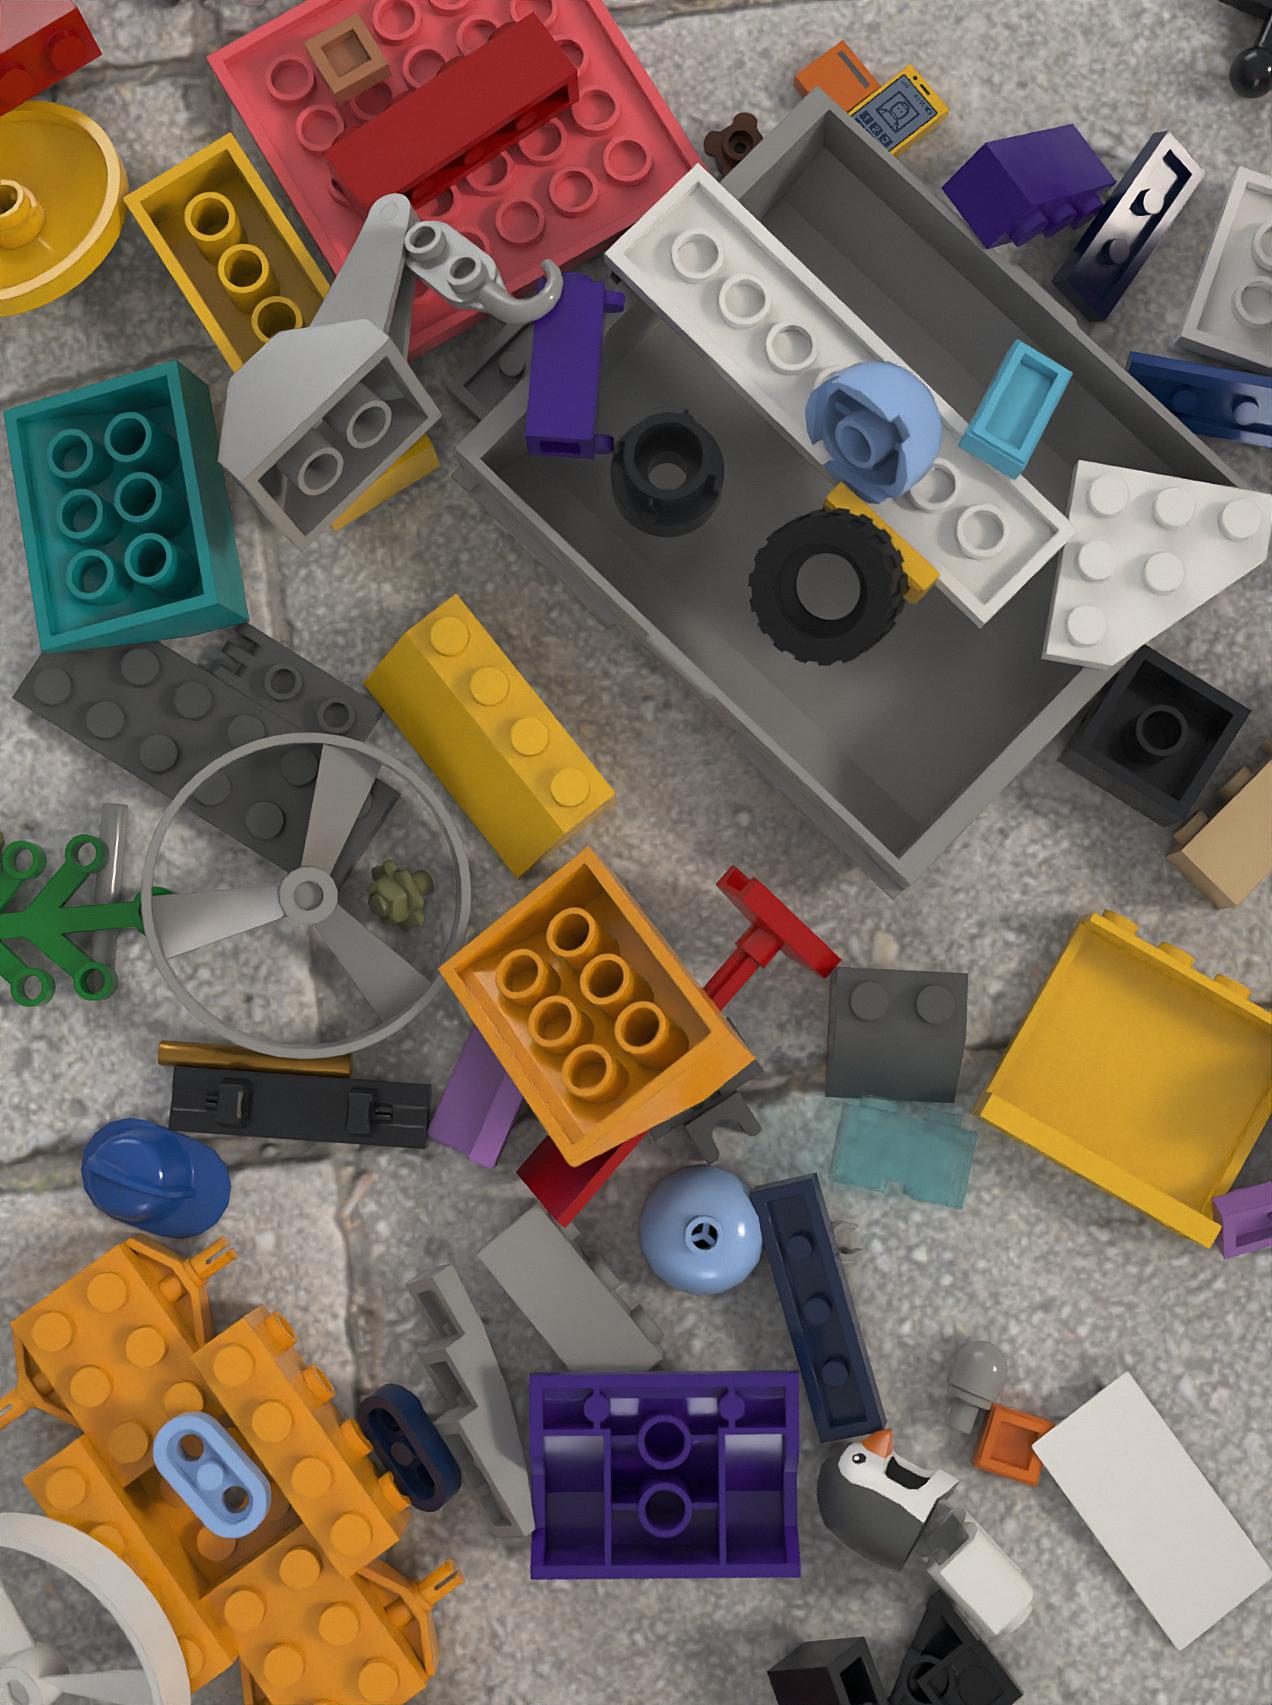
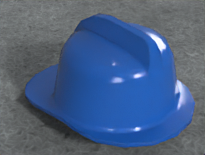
(155, 1178)

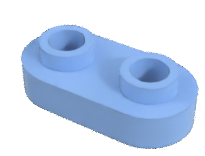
(206, 1478)

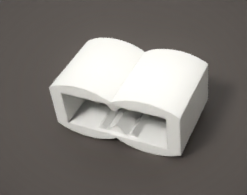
(976, 1573)

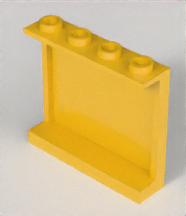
(1137, 1075)

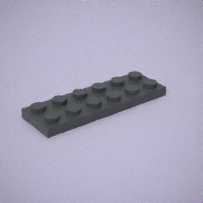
(174, 719)

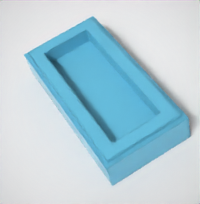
(1015, 409)

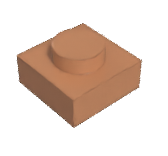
(347, 59)

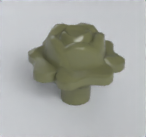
(398, 895)

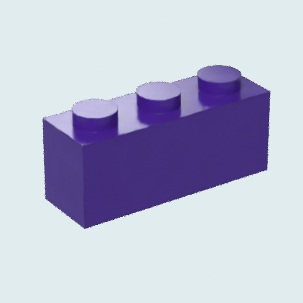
(1029, 186)

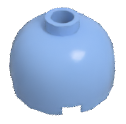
(876, 427)
(679, 1205)

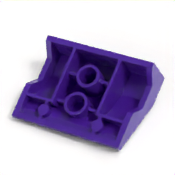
(664, 1474)

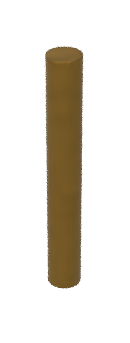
(244, 1059)

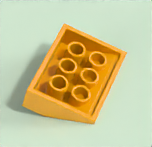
(593, 1011)

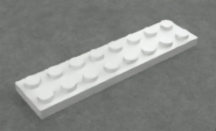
(782, 336)

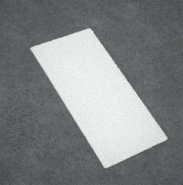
(1152, 1510)

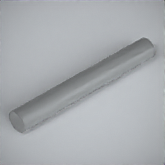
(108, 888)

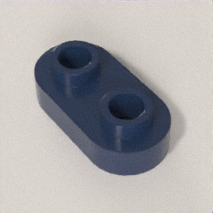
(409, 1447)

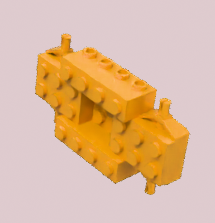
(306, 1587)

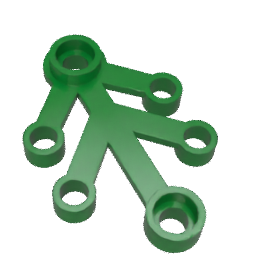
(47, 921)

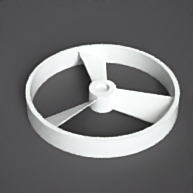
(38, 1672)

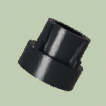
(672, 440)

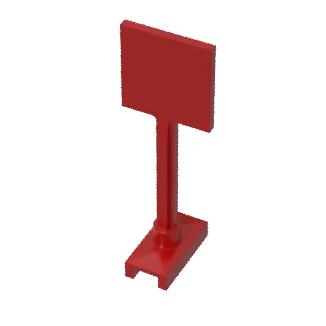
(773, 928)

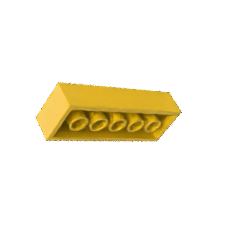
(246, 272)

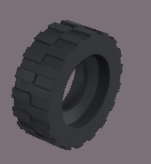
(776, 594)

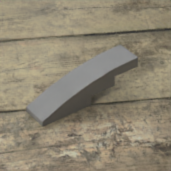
(480, 1415)

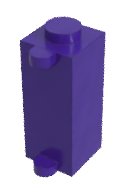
(568, 371)

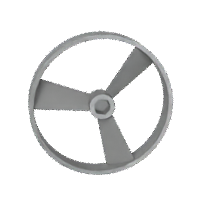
(307, 896)

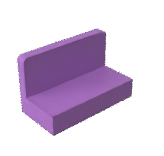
(477, 1104)

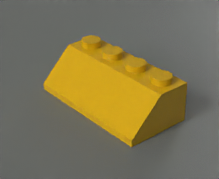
(488, 737)

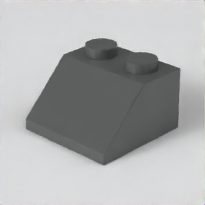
(895, 1034)

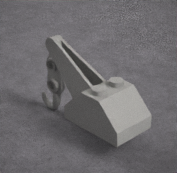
(337, 400)

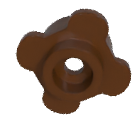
(722, 143)

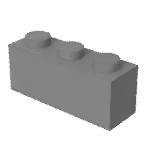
(571, 1296)

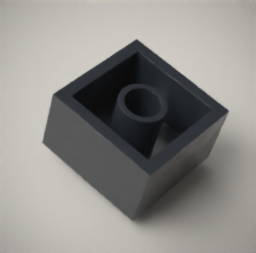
(1154, 736)

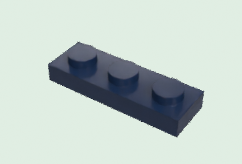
(1129, 226)

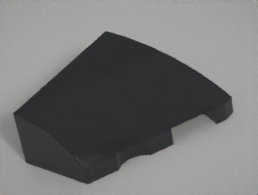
(951, 1664)

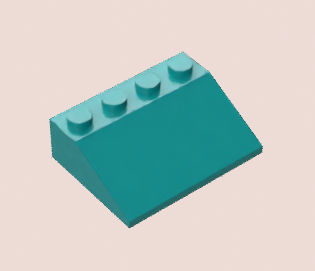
(125, 512)

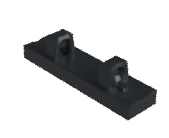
(301, 1107)

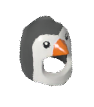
(879, 1499)

